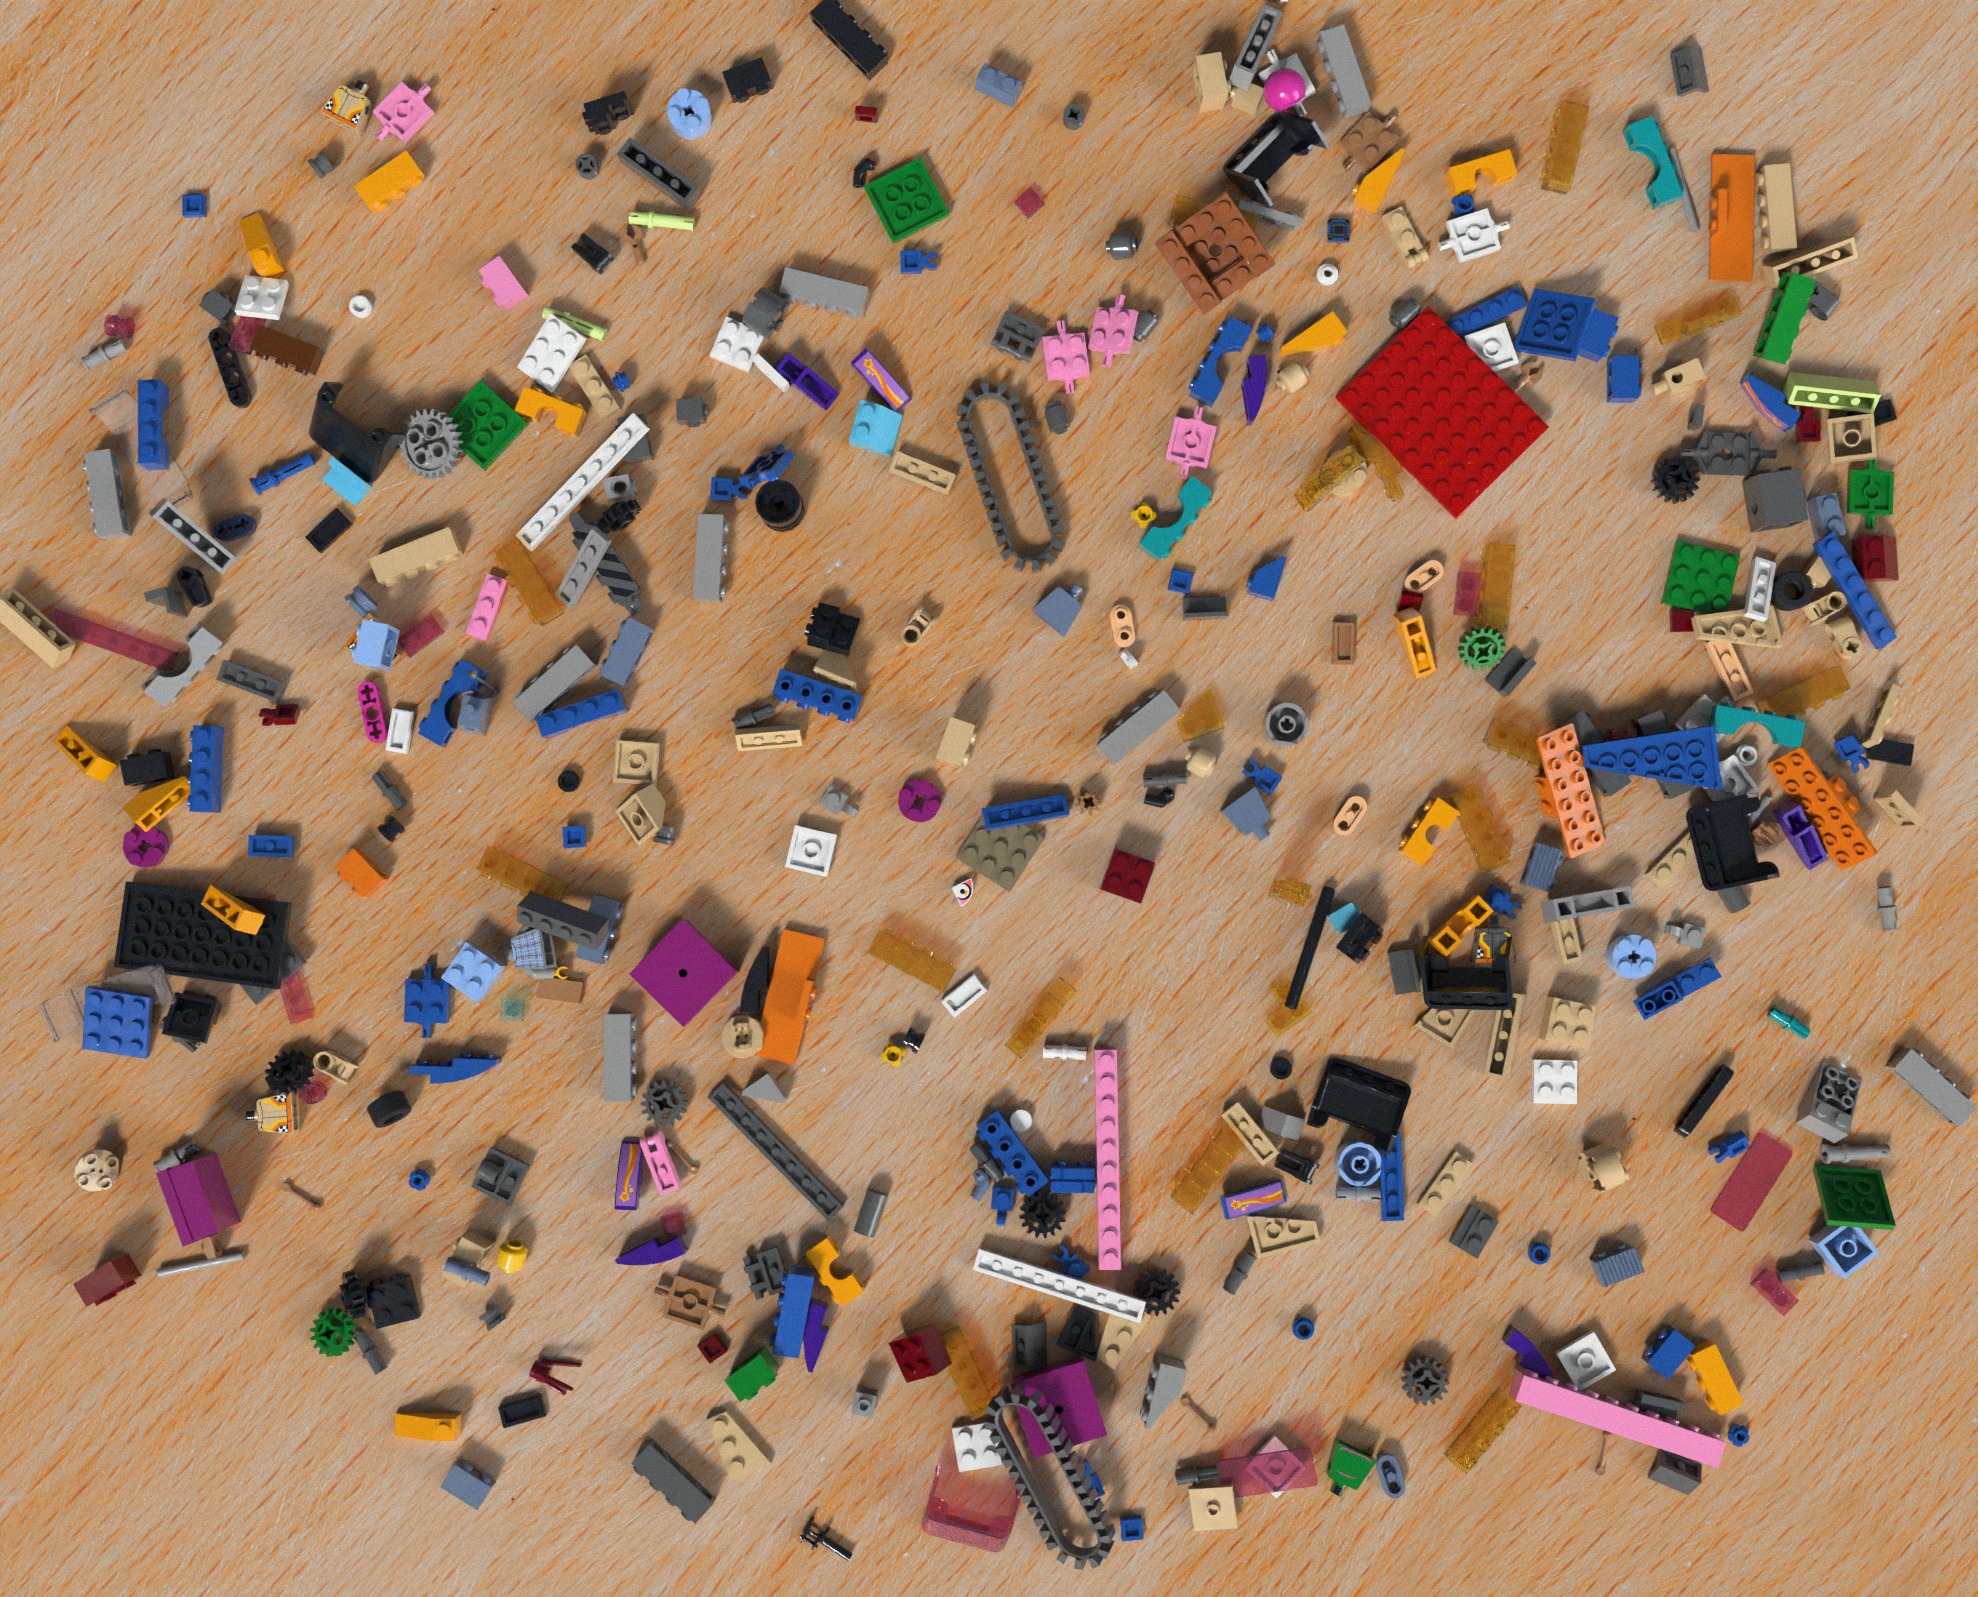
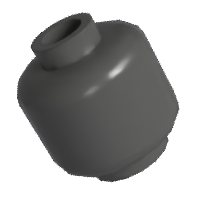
(1122, 245)

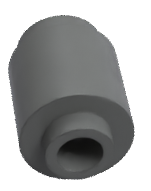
(1404, 313)
(1145, 325)
(1057, 417)

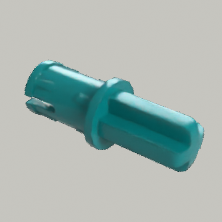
(1788, 1022)

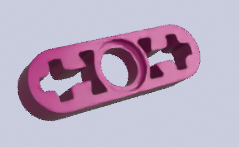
(375, 695)

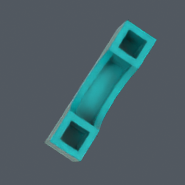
(1646, 139)
(1159, 540)
(1783, 731)

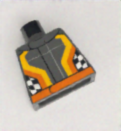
(1490, 941)

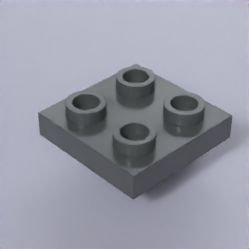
(500, 1175)

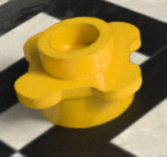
(1143, 509)
(894, 1060)

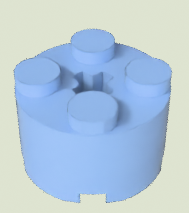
(684, 103)
(1643, 956)
(1369, 1158)

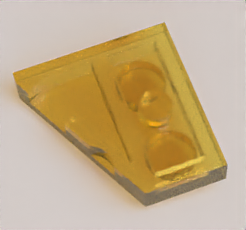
(1200, 719)

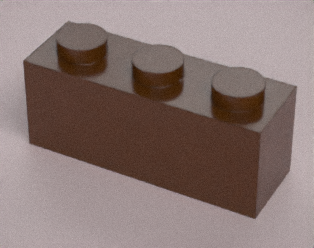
(286, 350)

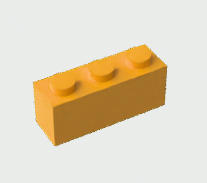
(390, 182)
(1714, 1378)

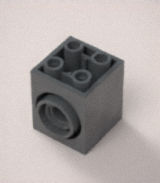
(1775, 499)

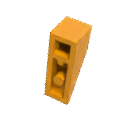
(1375, 184)
(260, 246)
(1320, 336)
(1414, 641)
(85, 754)
(155, 803)
(233, 910)
(428, 1425)

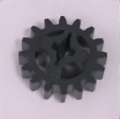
(1684, 481)
(619, 516)
(289, 1073)
(1032, 1214)
(1164, 1287)
(353, 1294)

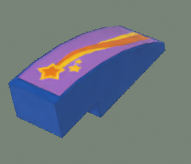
(1770, 403)
(1252, 1199)

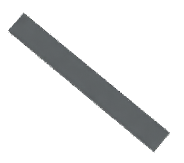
(775, 1151)

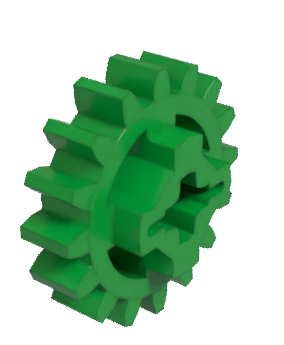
(1481, 650)
(329, 1322)

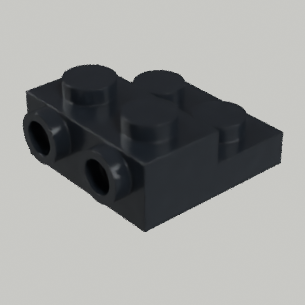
(603, 112)
(831, 629)
(1360, 939)
(192, 1017)
(392, 1300)

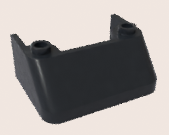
(1269, 149)
(1467, 986)

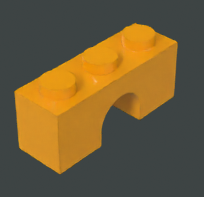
(1497, 166)
(534, 403)
(1415, 845)
(1451, 932)
(843, 1288)

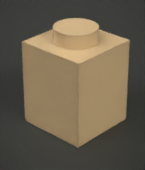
(1247, 100)
(1817, 572)

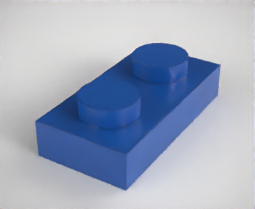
(270, 846)

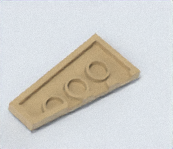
(1738, 629)
(1445, 1024)

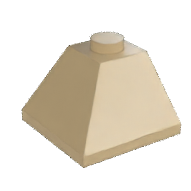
(835, 668)
(643, 814)

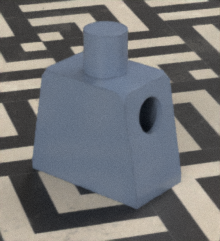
(1060, 608)
(475, 713)
(1248, 814)

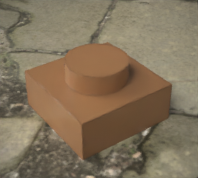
(212, 1246)

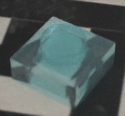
(512, 1010)

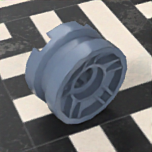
(361, 602)

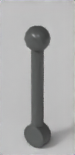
(473, 674)

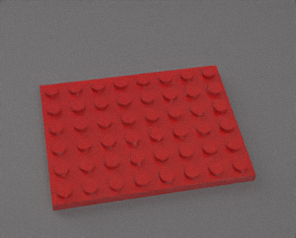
(1442, 412)

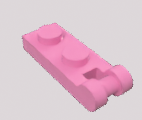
(660, 1163)

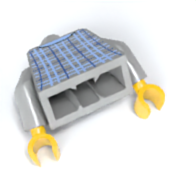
(534, 953)

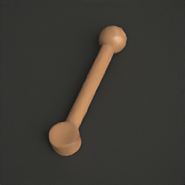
(693, 1169)
(287, 1187)
(1210, 1427)
(1599, 1469)

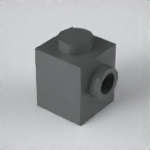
(218, 306)
(691, 411)

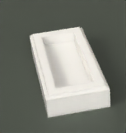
(771, 373)
(400, 731)
(964, 995)

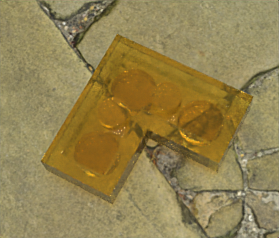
(1285, 1018)

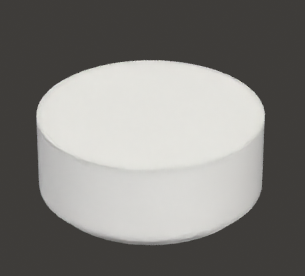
(360, 306)
(1020, 1120)

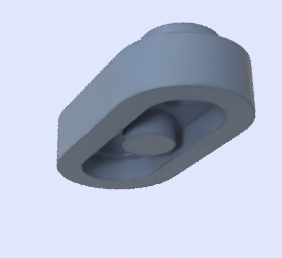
(1390, 1474)

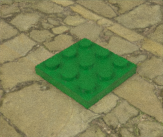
(906, 200)
(485, 425)
(1700, 579)
(1853, 1197)

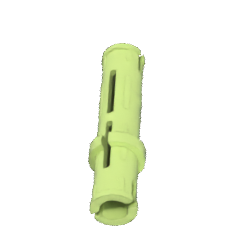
(661, 220)
(578, 324)

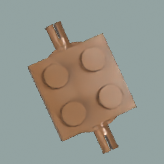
(1369, 141)
(689, 1301)

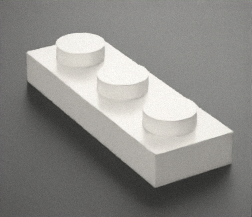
(1759, 589)

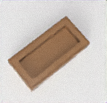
(1343, 643)
(560, 990)

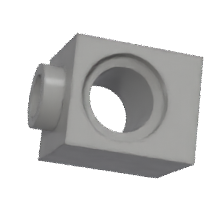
(611, 484)
(864, 1401)

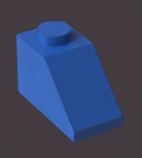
(1266, 580)

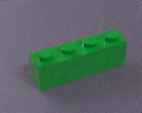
(1784, 317)

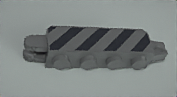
(610, 570)

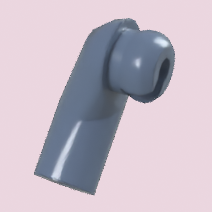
(982, 1182)

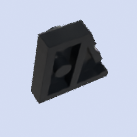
(1079, 1333)

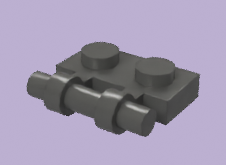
(1019, 330)
(772, 1269)

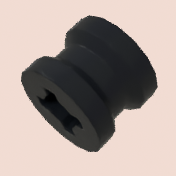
(391, 828)
(913, 1040)

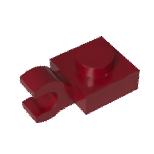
(1807, 429)
(283, 715)

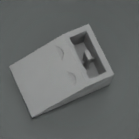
(1829, 1103)
(1163, 1388)

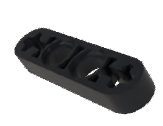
(227, 369)
(1703, 1101)

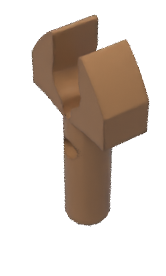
(634, 243)
(1525, 378)

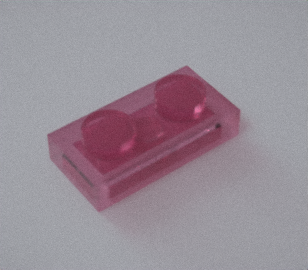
(244, 334)
(1466, 594)
(420, 636)
(1774, 1292)

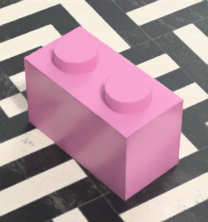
(503, 283)

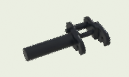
(825, 1541)

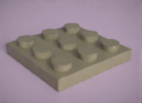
(1000, 852)

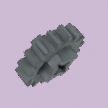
(673, 1106)
(1425, 1371)

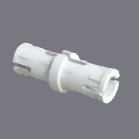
(1064, 1052)

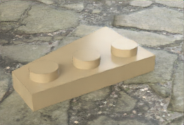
(1280, 1234)
(1118, 1338)
(735, 1446)

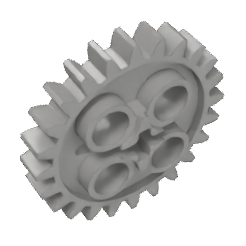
(436, 463)

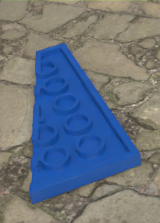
(1672, 756)

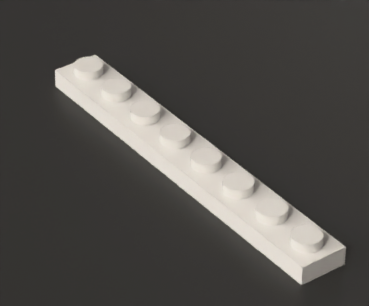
(582, 482)
(1059, 1285)

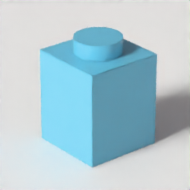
(1344, 917)

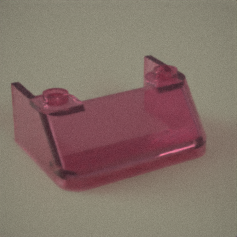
(963, 1531)

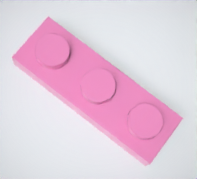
(487, 607)

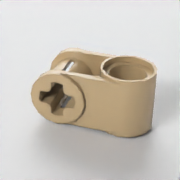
(1820, 608)
(918, 626)
(1843, 634)
(339, 1067)

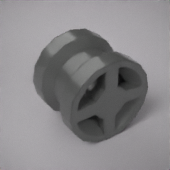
(1074, 122)
(587, 161)
(321, 164)
(665, 835)
(492, 1317)

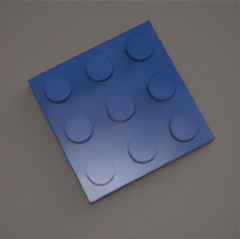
(1555, 324)
(117, 1021)

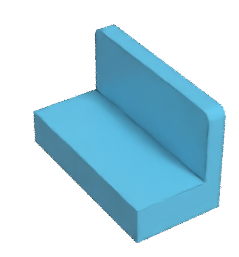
(346, 482)

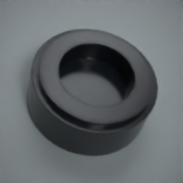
(569, 781)
(1280, 1068)

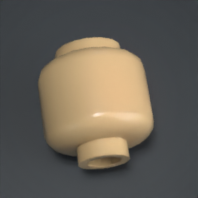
(1292, 377)
(1201, 761)

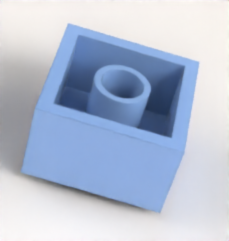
(375, 645)
(474, 971)
(1843, 1248)

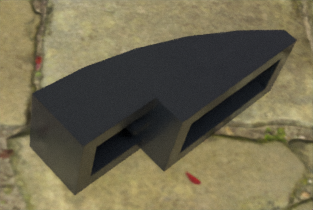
(756, 981)

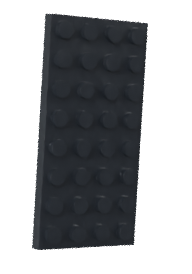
(188, 940)

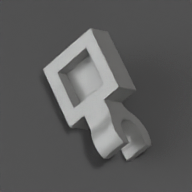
(836, 801)
(1687, 935)

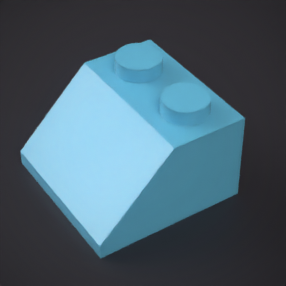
(875, 428)

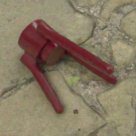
(541, 1372)

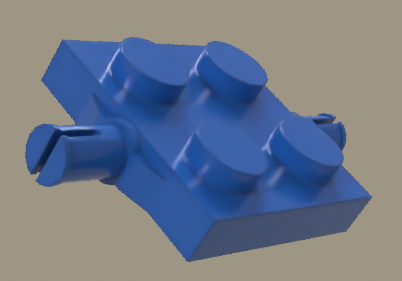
(766, 467)
(427, 1001)

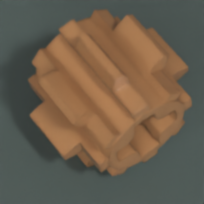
(1082, 803)
(1764, 833)

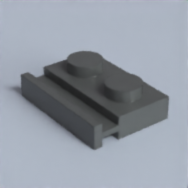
(1473, 1231)

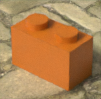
(360, 873)

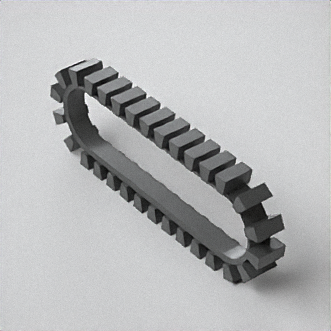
(1029, 454)
(1068, 1464)

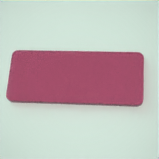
(1751, 1181)
(1269, 1472)

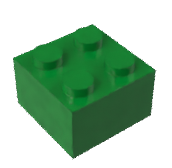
(752, 1374)

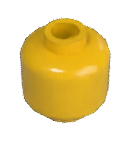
(512, 1256)

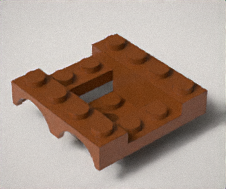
(1189, 255)

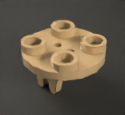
(744, 1046)
(94, 1179)

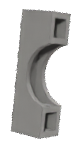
(165, 685)
(1587, 904)

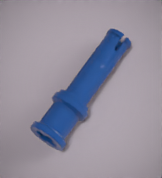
(271, 475)

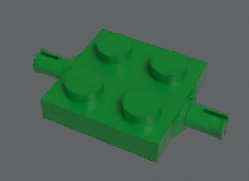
(1870, 493)

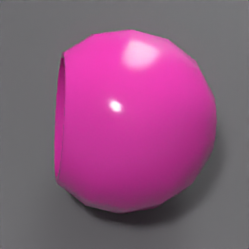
(1284, 89)

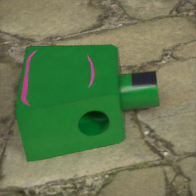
(1347, 1466)

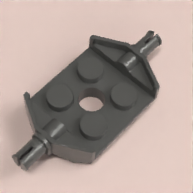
(1744, 450)

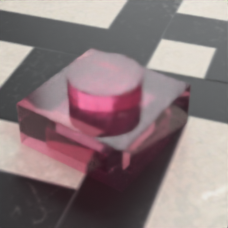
(1029, 203)
(673, 1225)

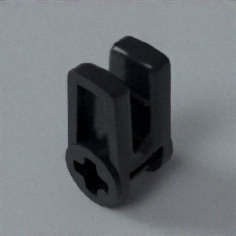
(598, 259)
(196, 588)
(1299, 1172)

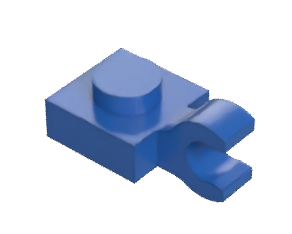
(1732, 1146)
(1001, 1201)

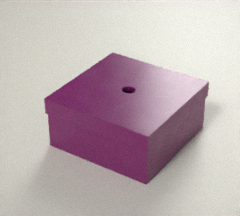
(684, 972)
(198, 1198)
(1072, 1397)

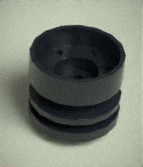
(775, 495)

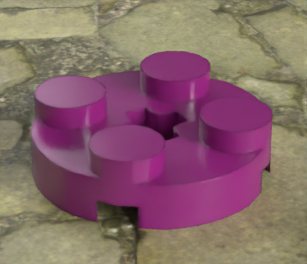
(924, 789)
(137, 855)

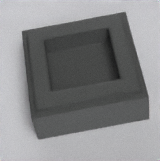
(1695, 417)

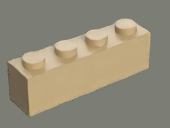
(1776, 209)
(1812, 260)
(416, 556)
(34, 629)
(1504, 1039)

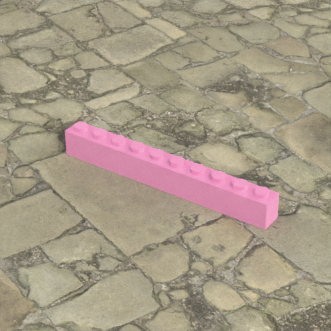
(1107, 1159)
(1617, 1418)

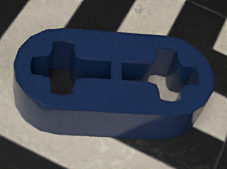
(234, 523)

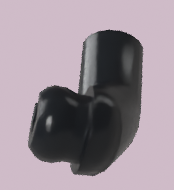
(860, 169)
(1161, 799)

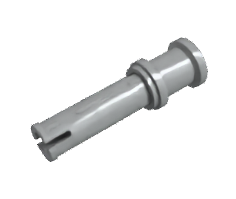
(1845, 1152)

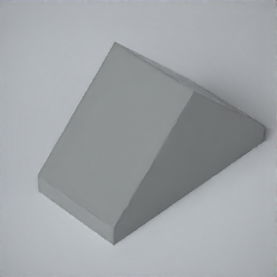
(766, 1089)
(1280, 1122)

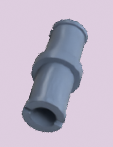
(467, 1271)

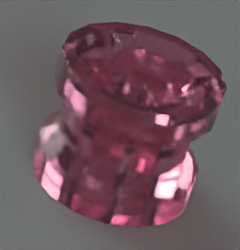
(319, 1092)

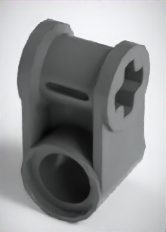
(1822, 302)

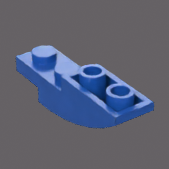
(1676, 987)
(462, 1068)

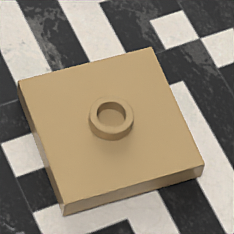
(636, 762)
(1899, 809)
(1213, 1507)

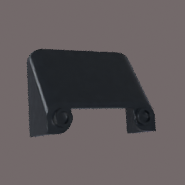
(360, 453)
(1725, 843)
(1361, 1100)

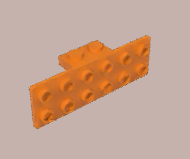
(1731, 217)
(1567, 791)
(1825, 805)
(790, 995)

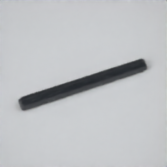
(1309, 948)

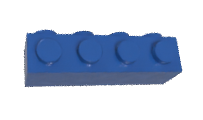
(818, 695)
(206, 769)
(1012, 1152)
(793, 1311)

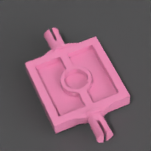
(403, 112)
(1113, 330)
(1065, 356)
(1190, 442)

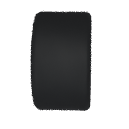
(1803, 587)
(389, 1109)

